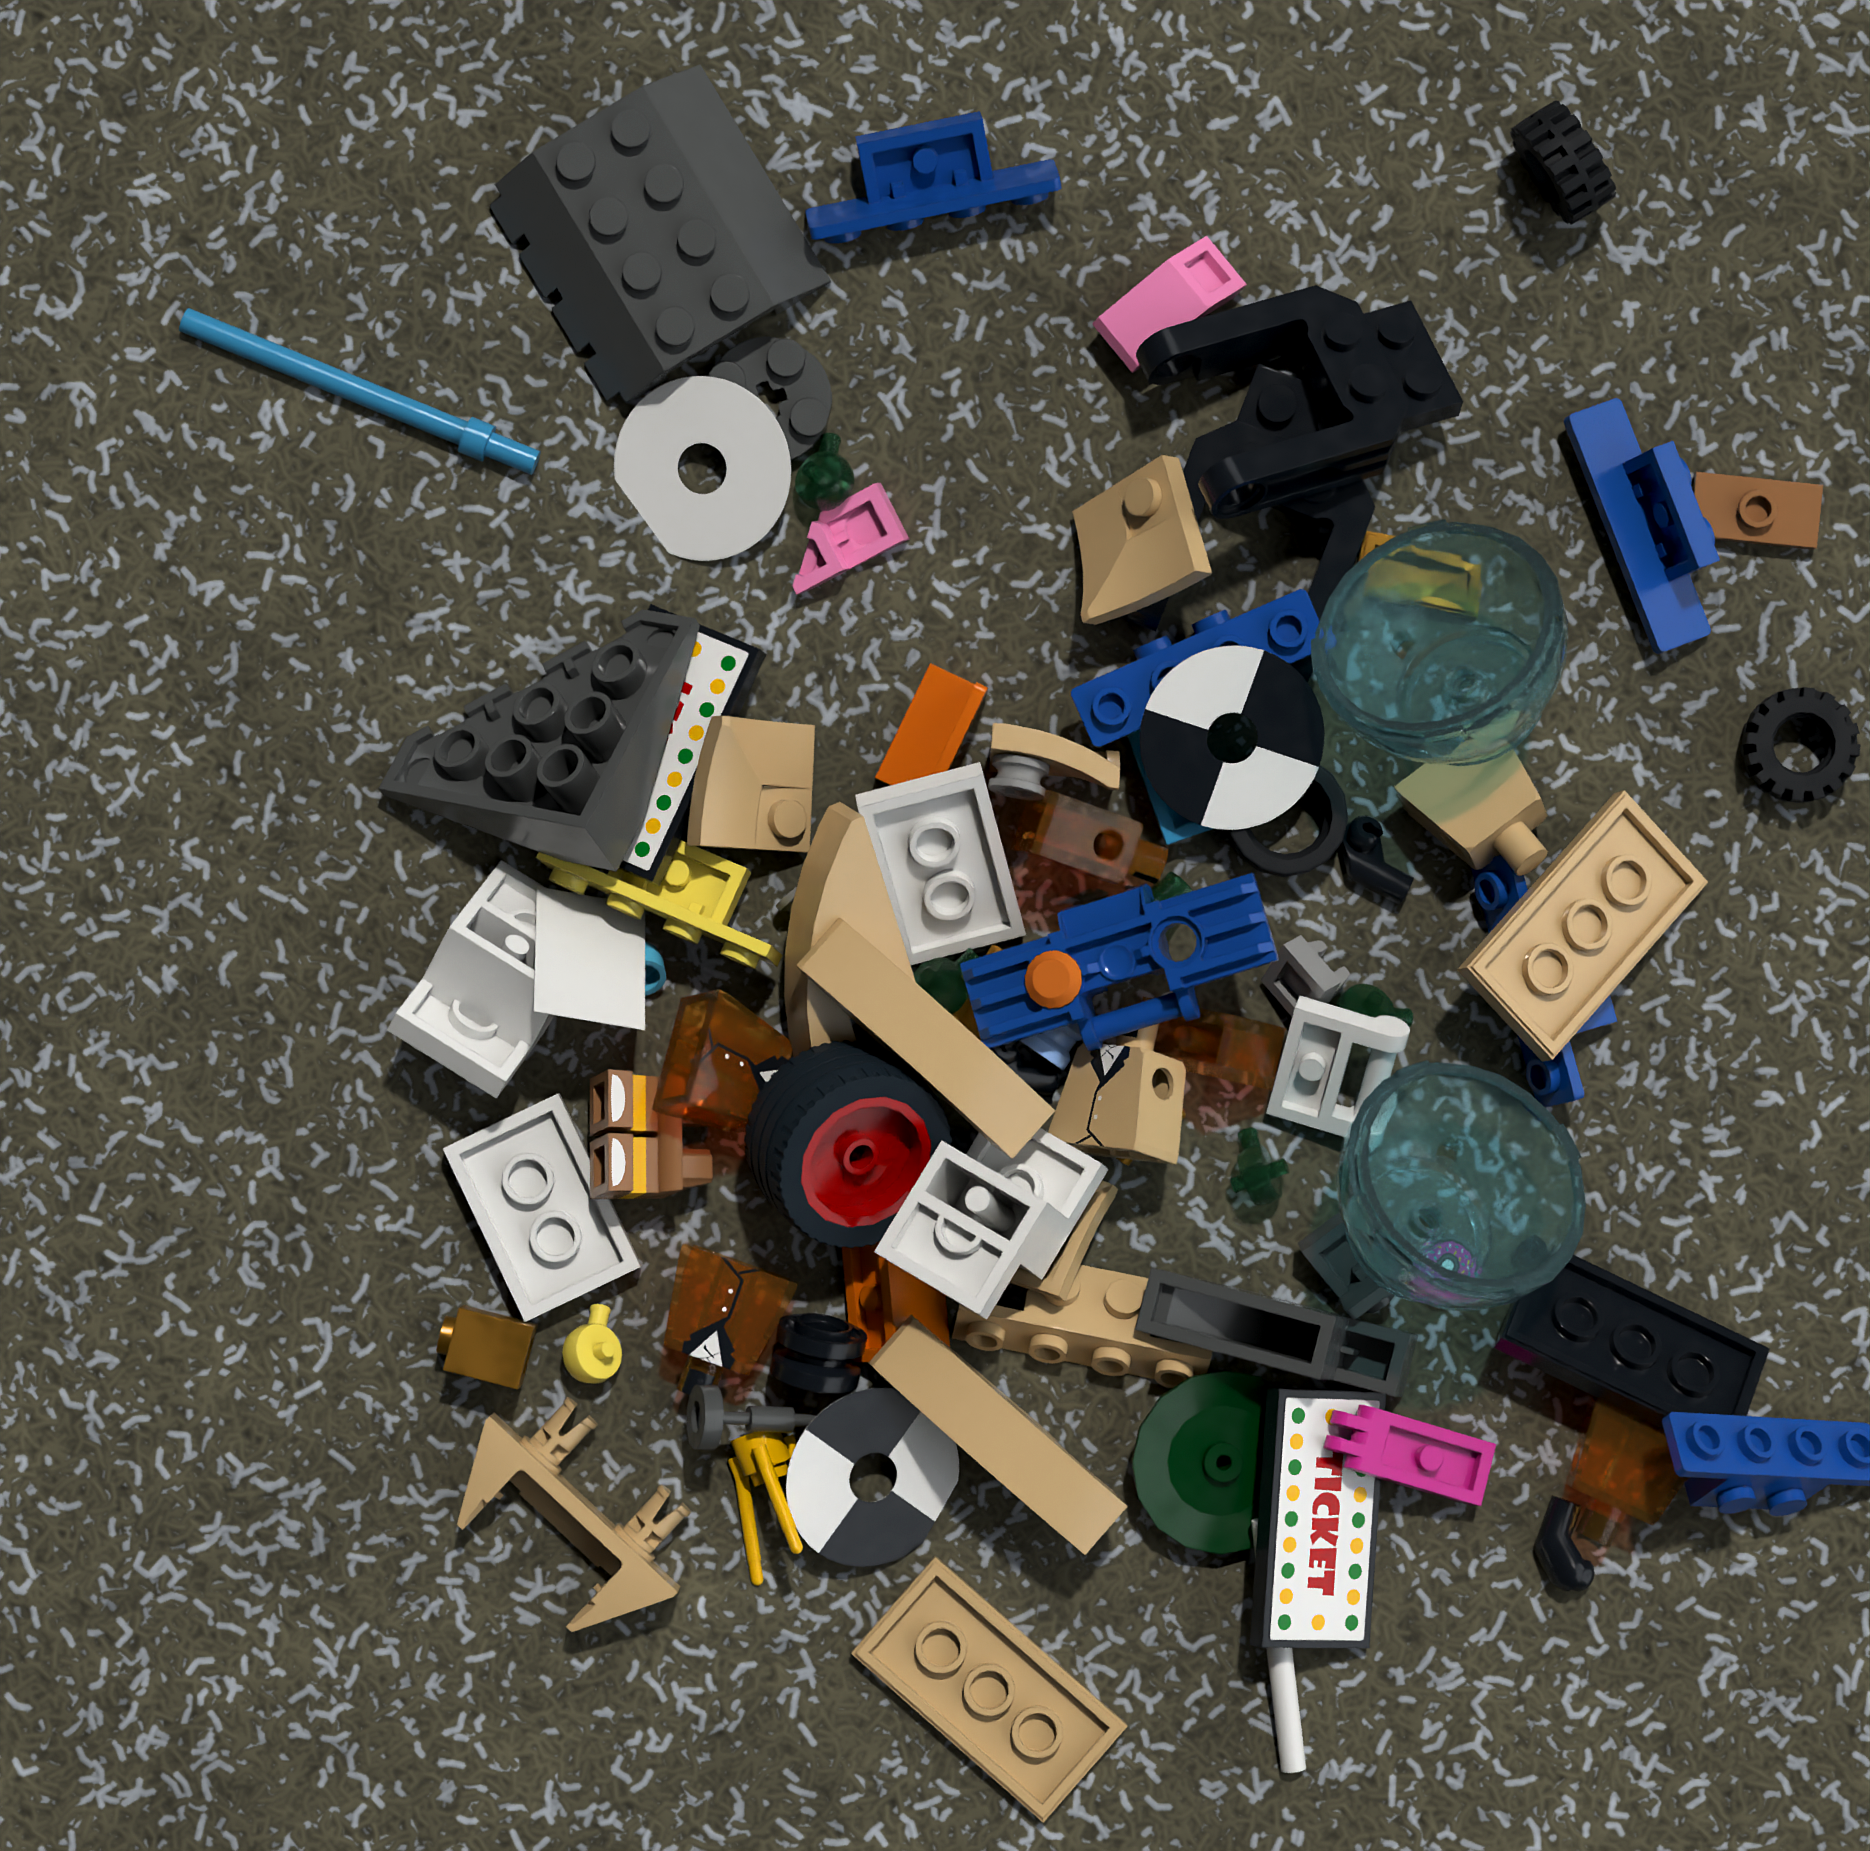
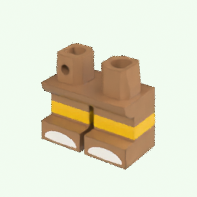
(638, 1148)

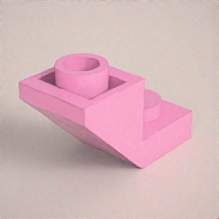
(1174, 293)

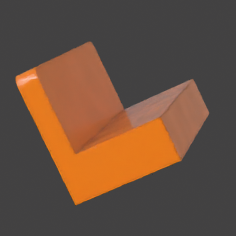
(932, 727)
(885, 1296)

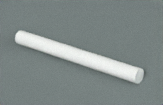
(1285, 1701)

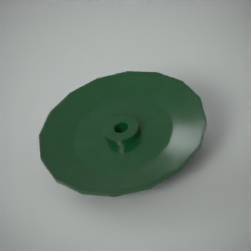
(1203, 1460)

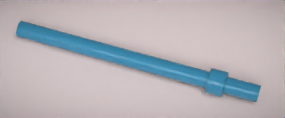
(474, 436)

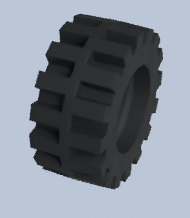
(1563, 162)
(1839, 736)

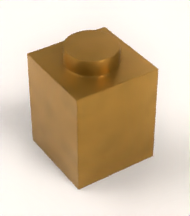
(486, 1346)

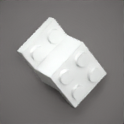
(479, 988)
(989, 1214)

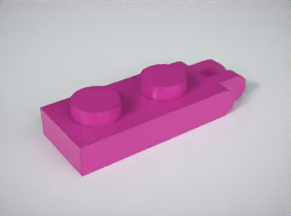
(1414, 1454)

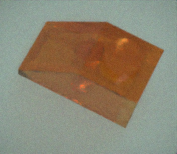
(1223, 1047)

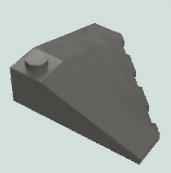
(564, 758)

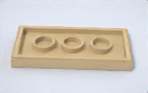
(1582, 926)
(989, 1689)

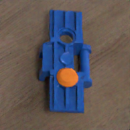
(1110, 942)

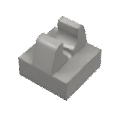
(1303, 974)

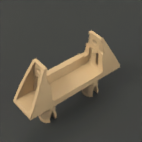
(536, 1472)

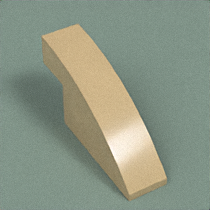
(835, 883)
(925, 1038)
(998, 1434)

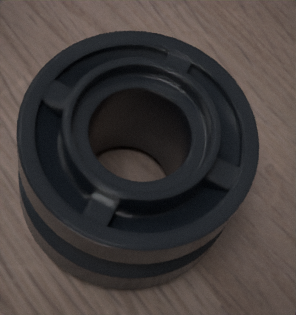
(818, 1353)

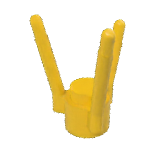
(764, 1459)

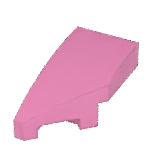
(849, 536)

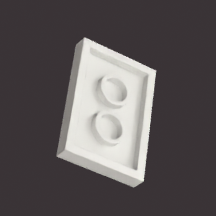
(943, 863)
(535, 1207)

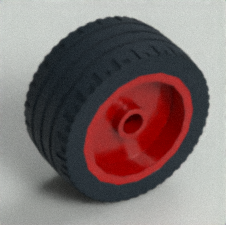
(842, 1140)

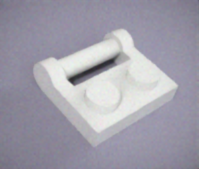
(1318, 1057)

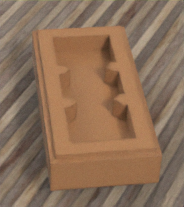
(1760, 509)

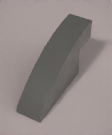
(1276, 1332)

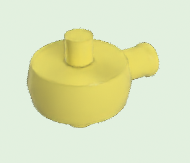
(592, 1349)

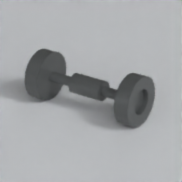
(707, 1416)

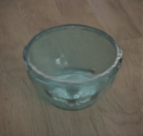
(1478, 616)
(1496, 1215)

